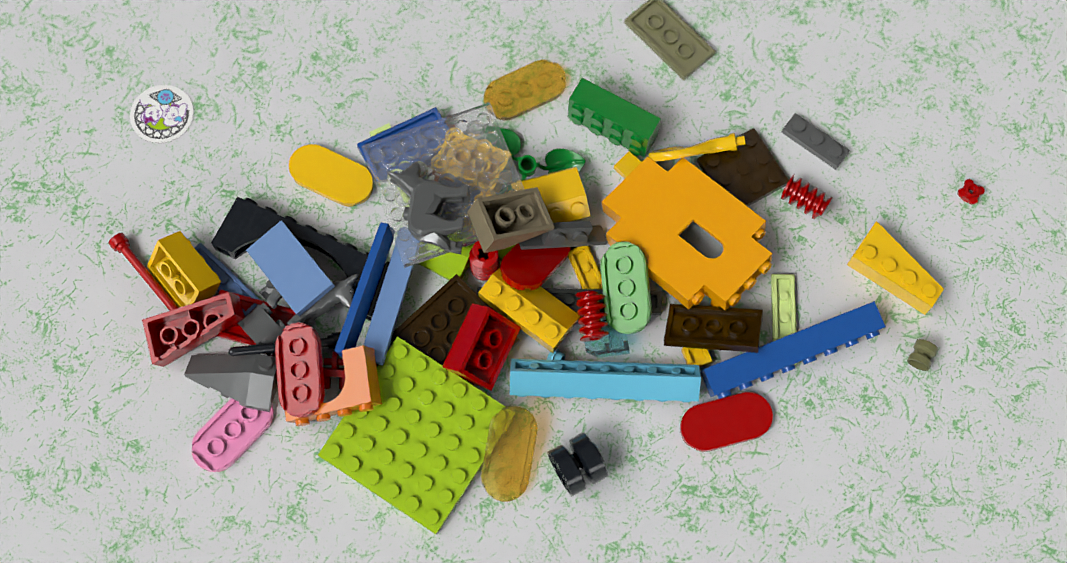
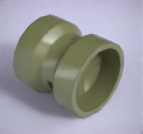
(922, 355)

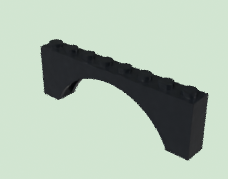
(249, 222)

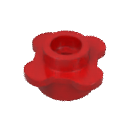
(966, 196)

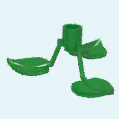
(555, 159)

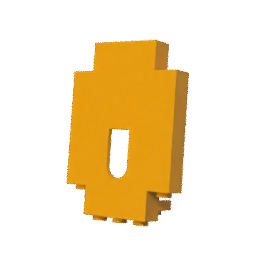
(658, 205)

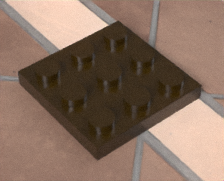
(745, 173)

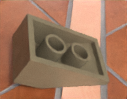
(509, 218)

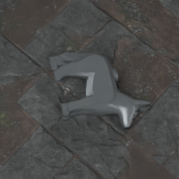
(425, 205)
(341, 293)

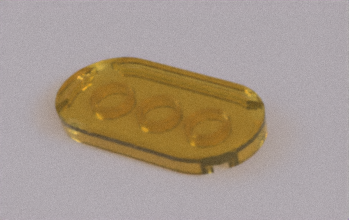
(525, 89)
(509, 453)

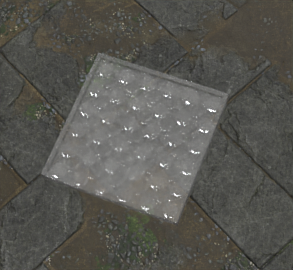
(452, 151)

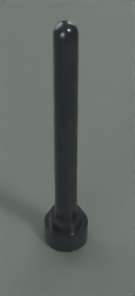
(330, 342)

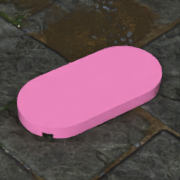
(228, 435)

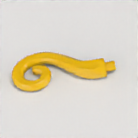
(712, 145)

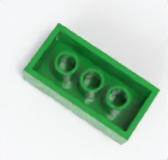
(613, 118)

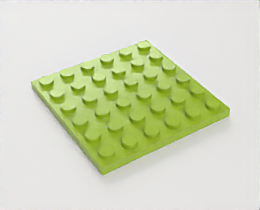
(420, 441)

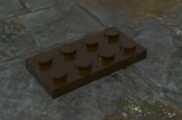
(713, 328)

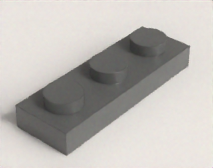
(815, 141)

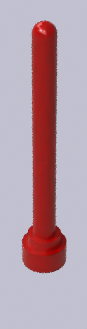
(121, 244)

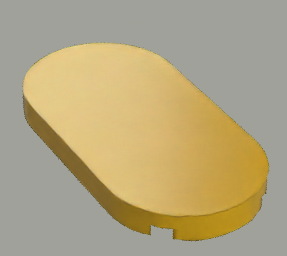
(331, 175)

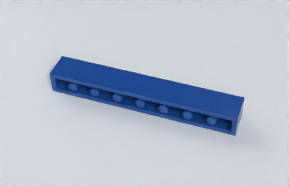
(792, 349)

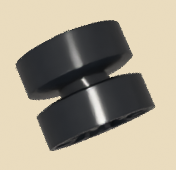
(583, 461)

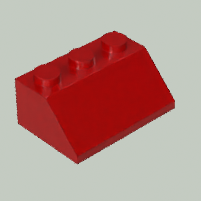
(481, 346)

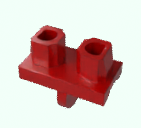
(333, 371)

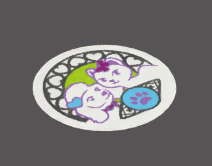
(161, 113)

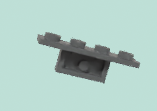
(568, 235)

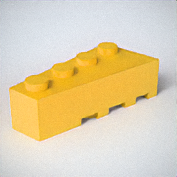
(895, 270)

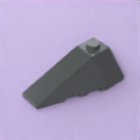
(243, 378)

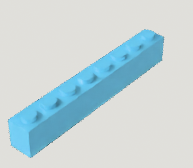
(605, 380)

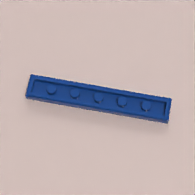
(365, 289)

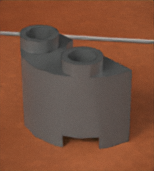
(261, 326)

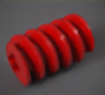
(805, 197)
(481, 263)
(591, 316)

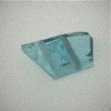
(611, 344)

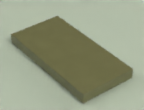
(669, 37)

